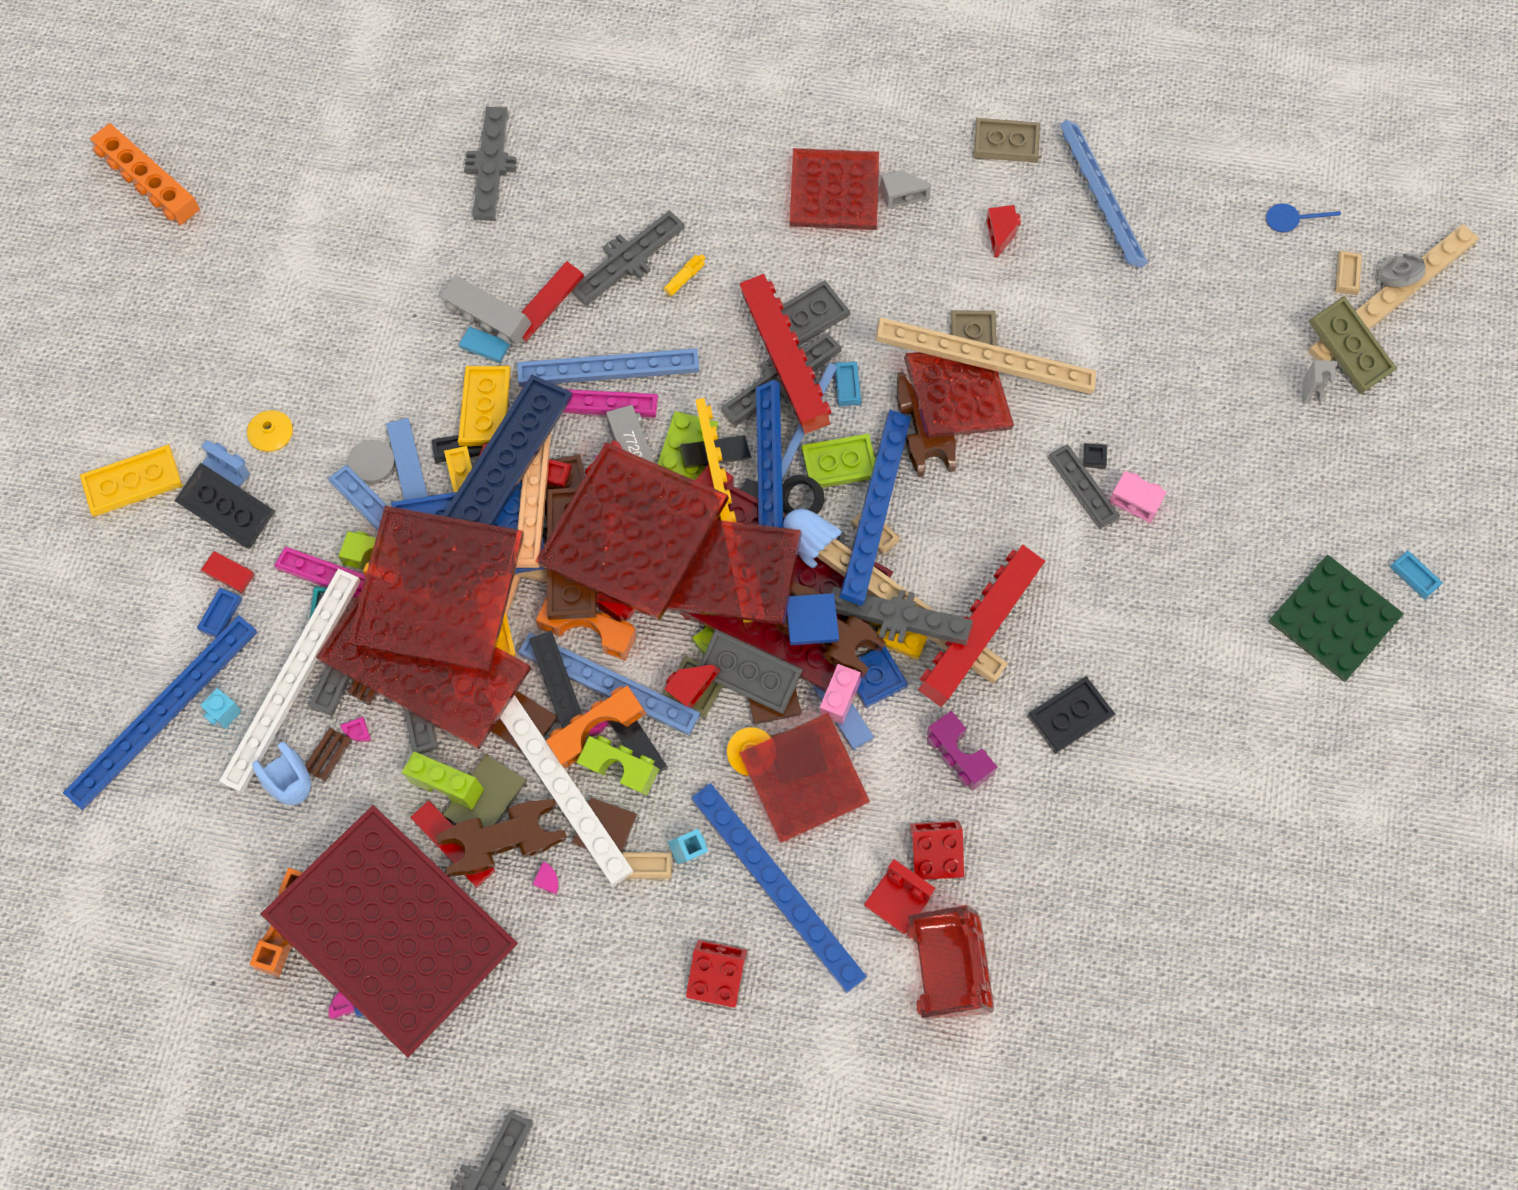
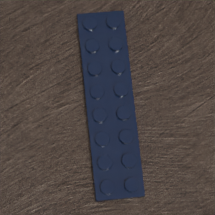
(509, 452)

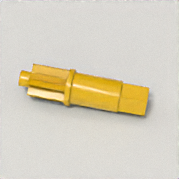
(689, 270)

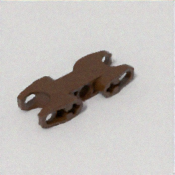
(917, 444)
(852, 635)
(482, 843)

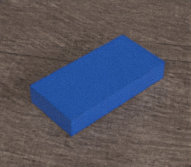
(219, 612)

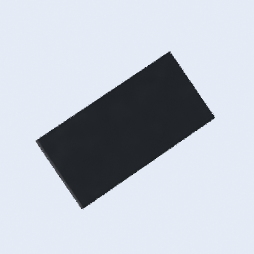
(224, 506)

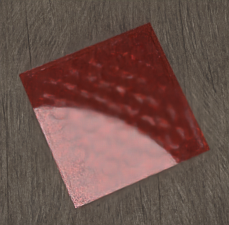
(632, 530)
(436, 588)

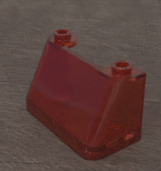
(952, 963)

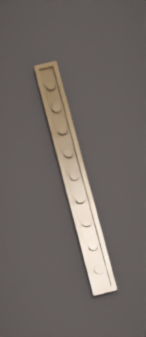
(1391, 297)
(985, 355)
(837, 557)

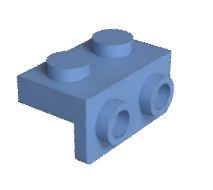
(225, 464)

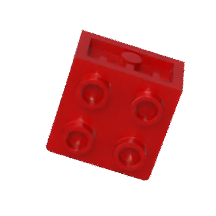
(938, 849)
(899, 895)
(716, 973)

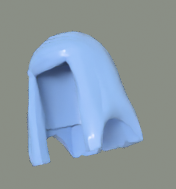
(815, 533)
(285, 777)

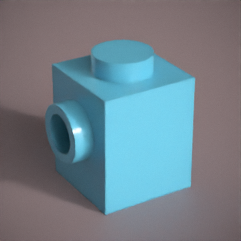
(220, 709)
(688, 846)

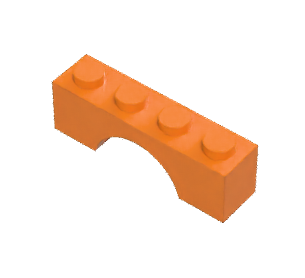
(615, 635)
(570, 741)
(273, 948)

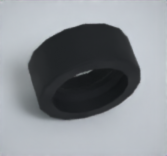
(802, 479)

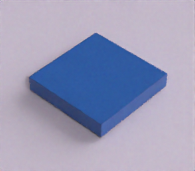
(812, 619)
(881, 678)

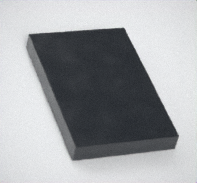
(1071, 715)

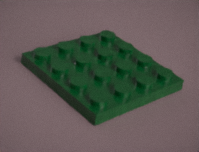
(1336, 618)

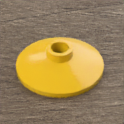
(273, 438)
(741, 741)

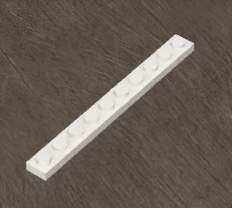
(290, 680)
(565, 793)

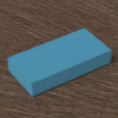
(484, 345)
(847, 384)
(1416, 575)

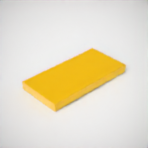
(483, 403)
(131, 480)

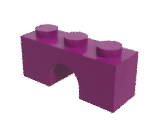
(971, 768)

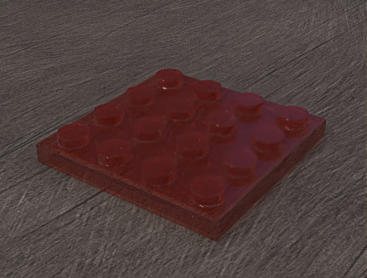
(834, 189)
(957, 396)
(804, 778)

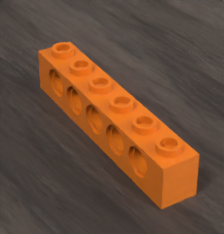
(145, 174)

